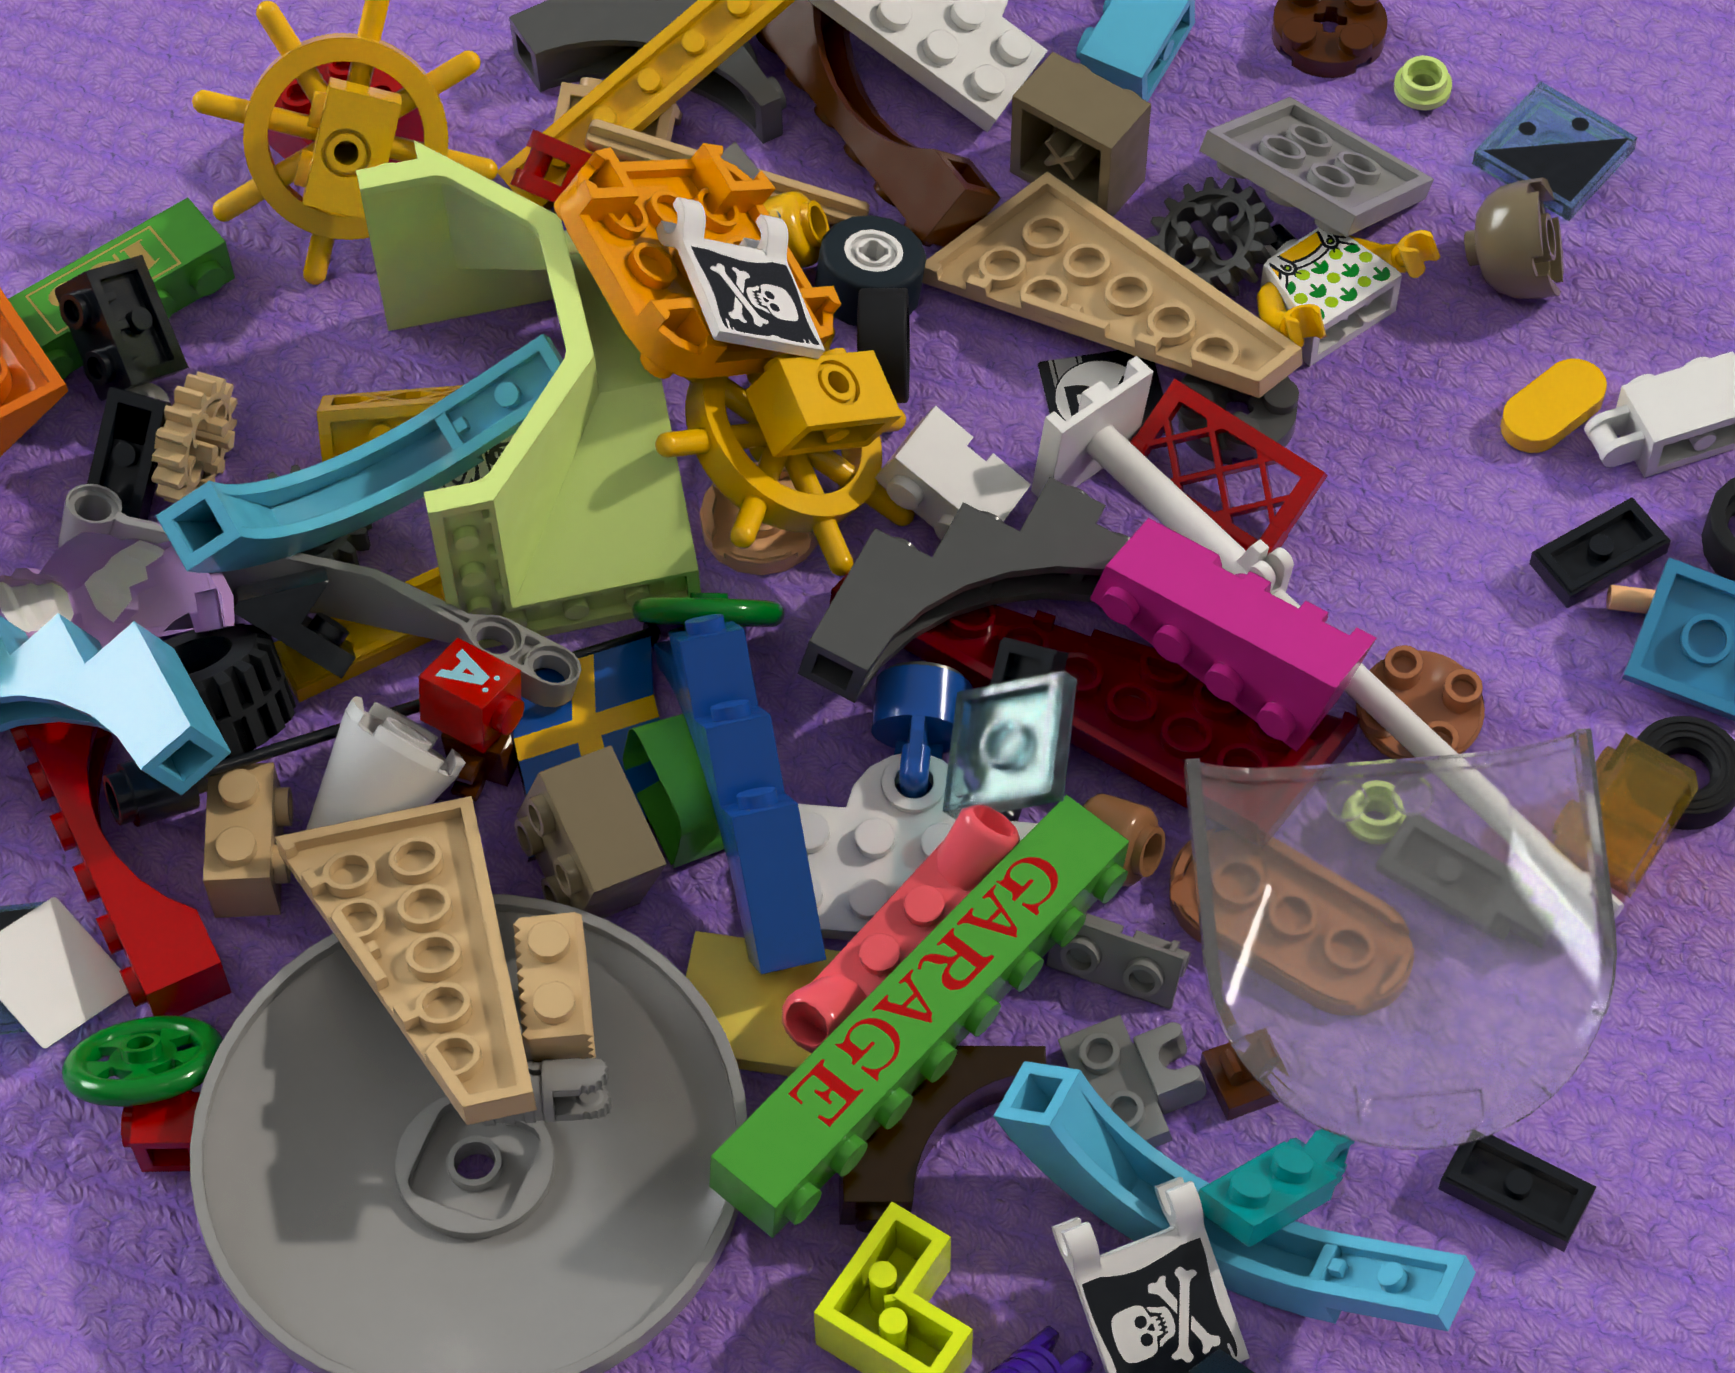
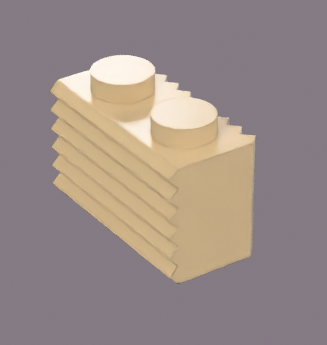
(554, 987)

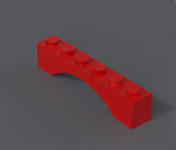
(163, 939)

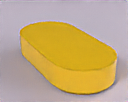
(1553, 405)

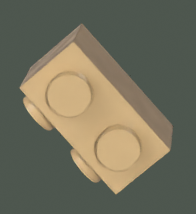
(240, 848)

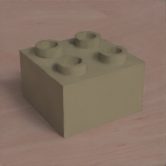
(1080, 132)
(589, 835)

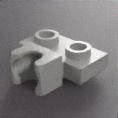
(1135, 1075)

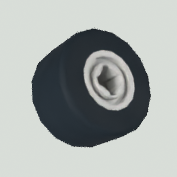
(869, 255)

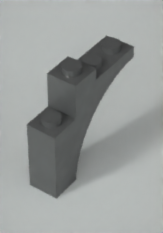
(595, 37)

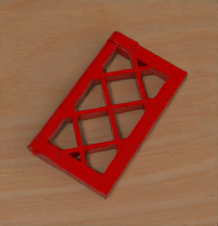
(1268, 453)

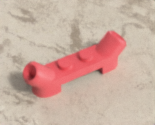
(961, 861)

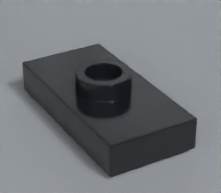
(1599, 552)
(1518, 1189)

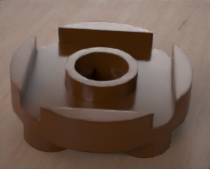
(1329, 54)

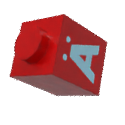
(471, 695)

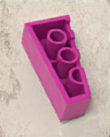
(1231, 631)

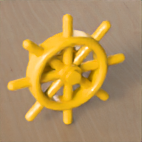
(347, 121)
(795, 420)

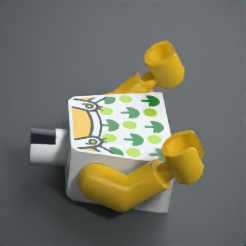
(1335, 286)

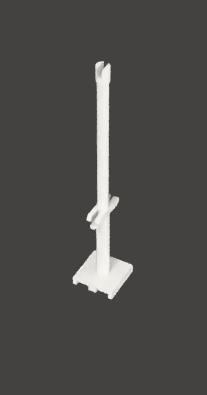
(1101, 439)

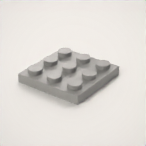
(1315, 166)

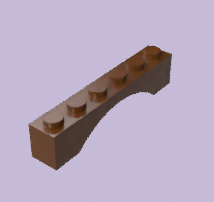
(930, 188)

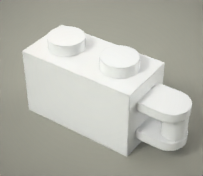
(1670, 417)

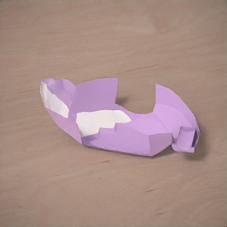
(110, 584)

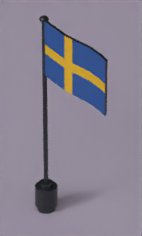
(607, 702)

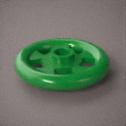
(679, 609)
(142, 1059)

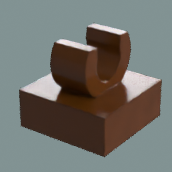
(494, 765)
(1233, 1083)

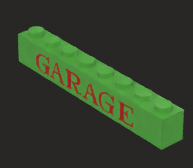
(918, 1017)

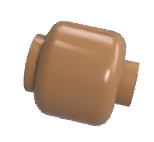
(1138, 826)

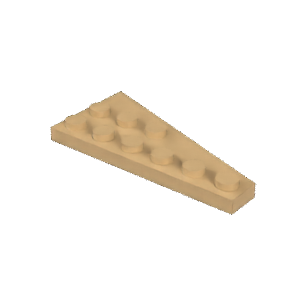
(1091, 276)
(424, 931)

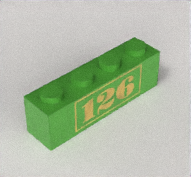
(180, 252)

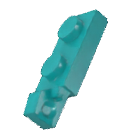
(1276, 1186)

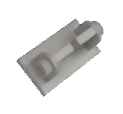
(1133, 965)

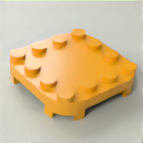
(613, 223)

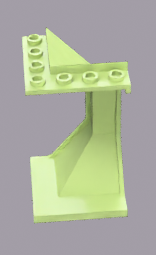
(580, 500)

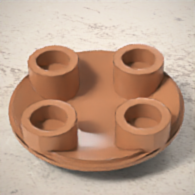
(1436, 691)

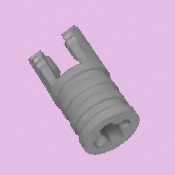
(565, 1091)

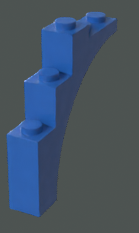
(743, 774)

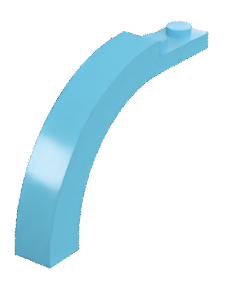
(278, 517)
(1299, 1269)

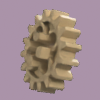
(194, 436)

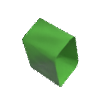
(680, 801)

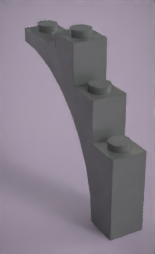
(979, 563)

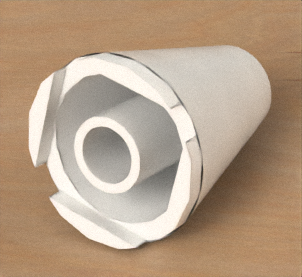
(380, 767)

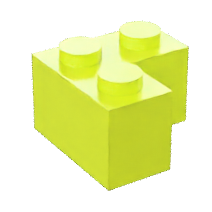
(880, 1304)

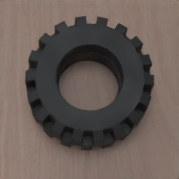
(238, 682)

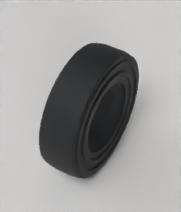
(1714, 749)

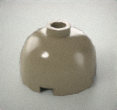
(1518, 241)

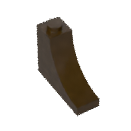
(896, 1154)

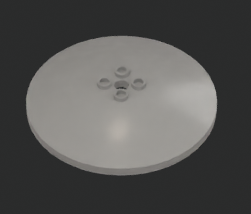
(365, 1251)

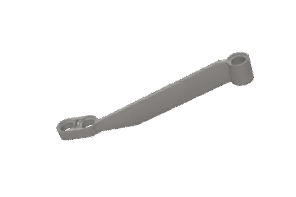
(358, 596)

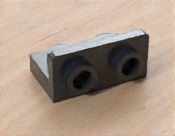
(120, 326)

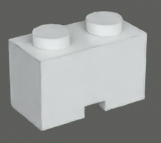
(939, 472)

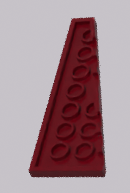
(1130, 700)

